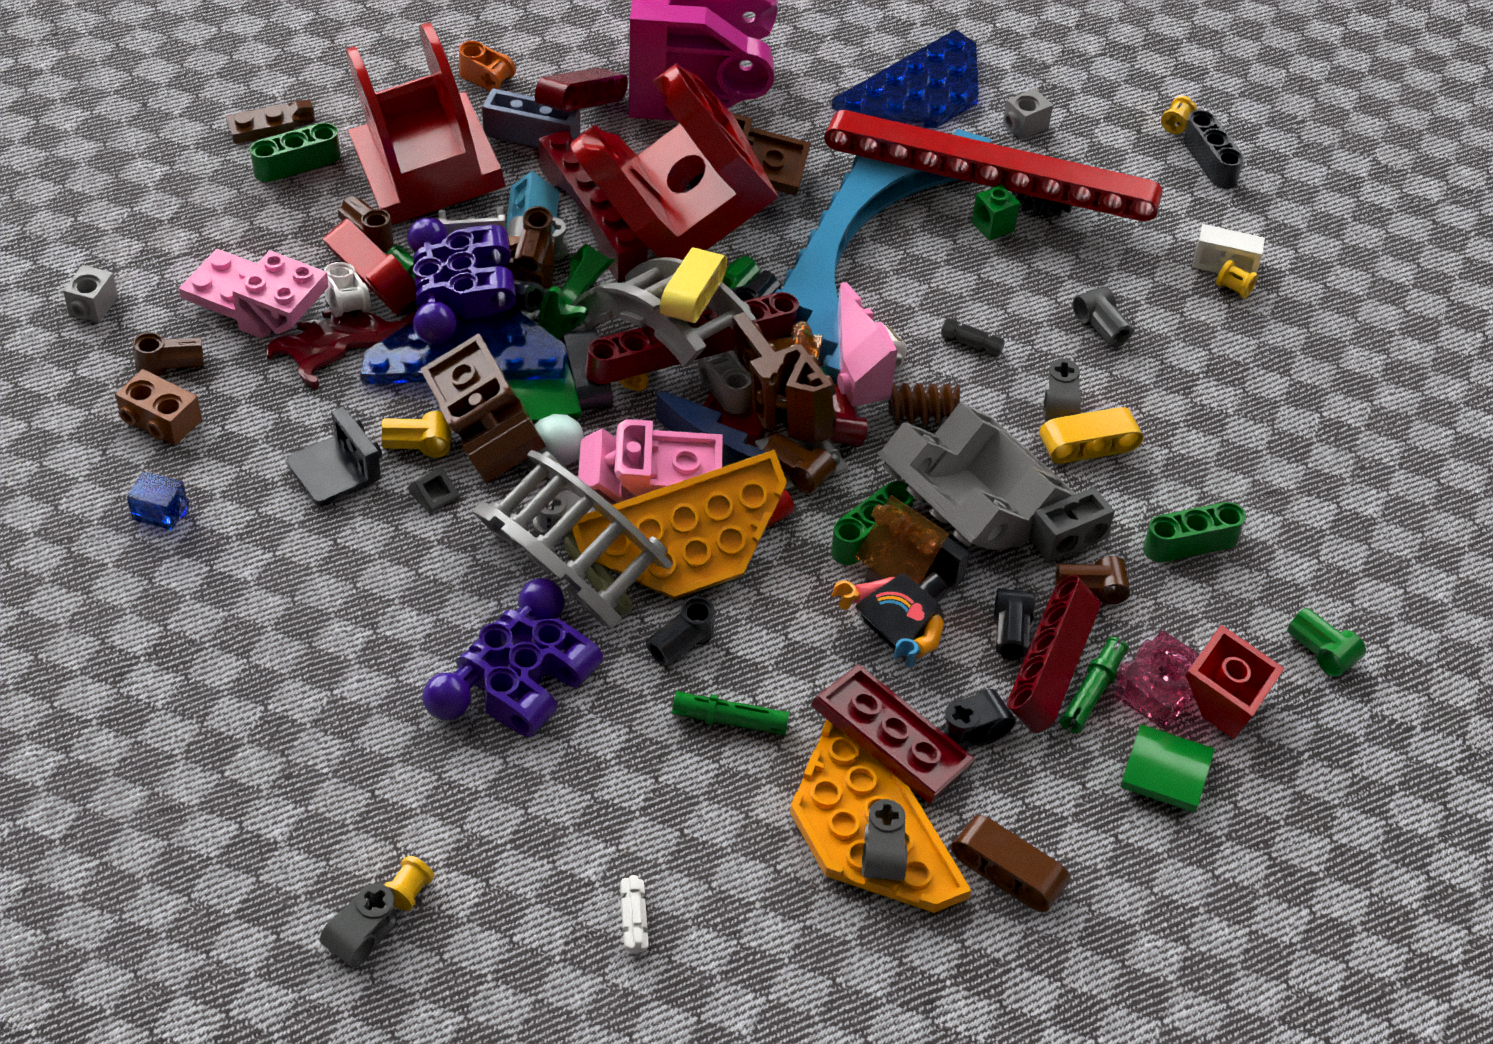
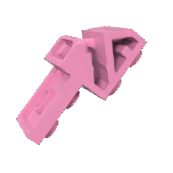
(257, 295)
(644, 459)

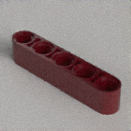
(581, 89)
(1054, 654)

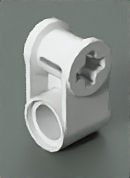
(346, 290)

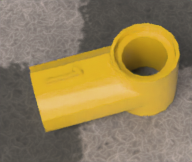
(428, 434)

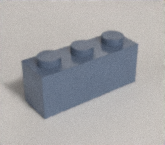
(522, 121)

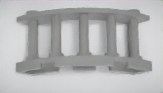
(640, 304)
(541, 549)

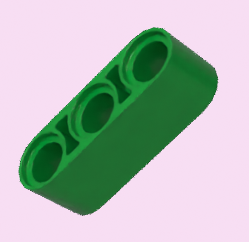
(295, 152)
(855, 526)
(1194, 532)

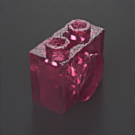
(1157, 679)

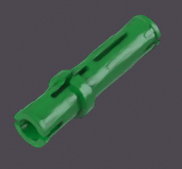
(1100, 674)
(731, 713)

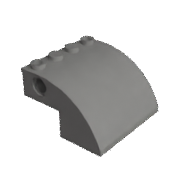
(974, 477)

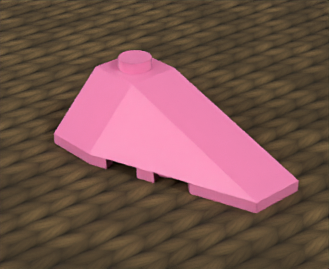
(865, 352)

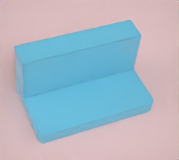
(532, 192)

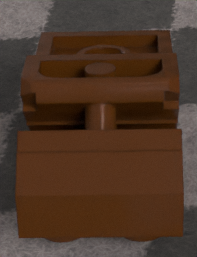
(779, 155)
(785, 382)
(482, 408)

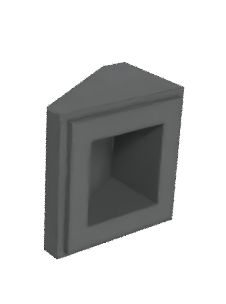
(433, 490)

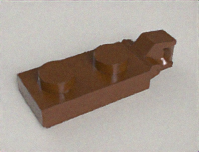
(269, 121)

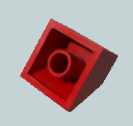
(1231, 681)

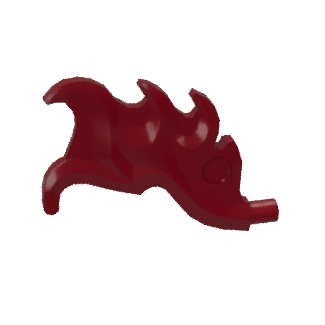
(331, 339)

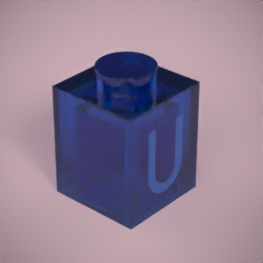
(158, 500)

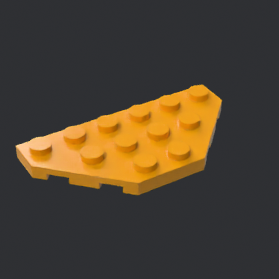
(703, 521)
(833, 816)

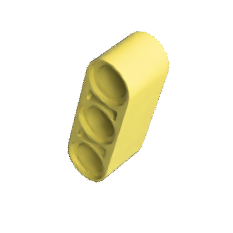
(693, 285)

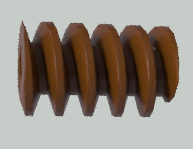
(922, 404)

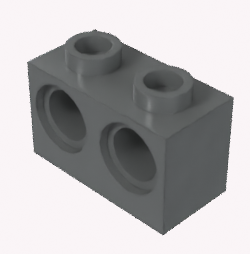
(1071, 524)

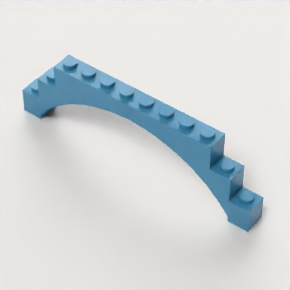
(862, 195)

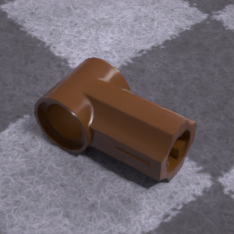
(372, 222)
(534, 240)
(159, 354)
(805, 468)
(1105, 578)

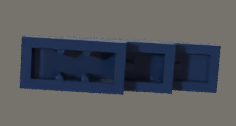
(686, 416)

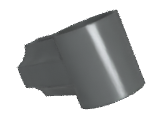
(1101, 311)

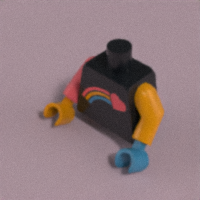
(899, 612)

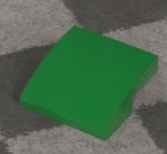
(548, 396)
(1167, 768)

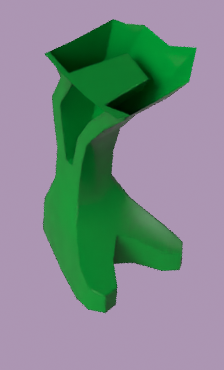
(556, 312)

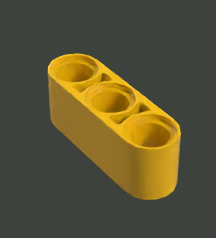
(1091, 435)

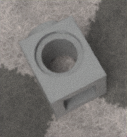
(1027, 114)
(90, 293)

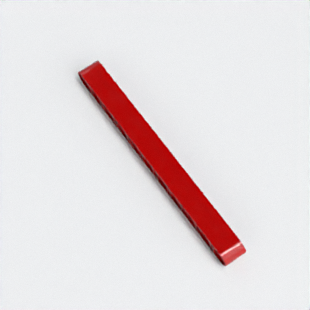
(994, 165)

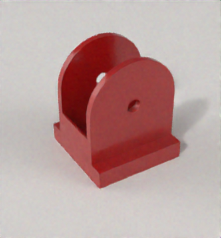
(421, 139)

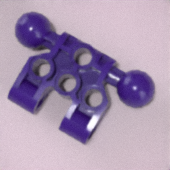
(458, 276)
(513, 659)

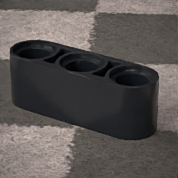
(1213, 149)
(589, 394)

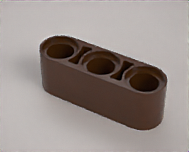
(1011, 863)

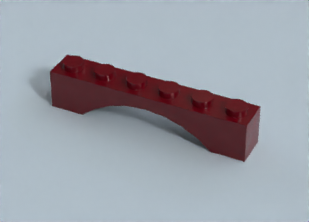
(609, 228)

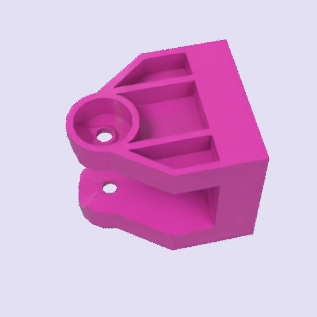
(705, 40)

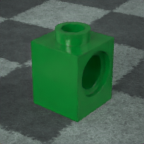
(995, 212)

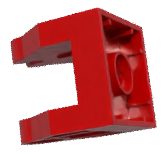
(651, 185)

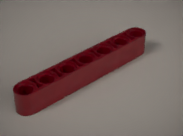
(640, 352)

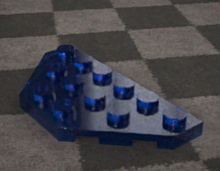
(922, 87)
(515, 341)

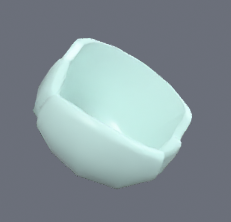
(561, 436)

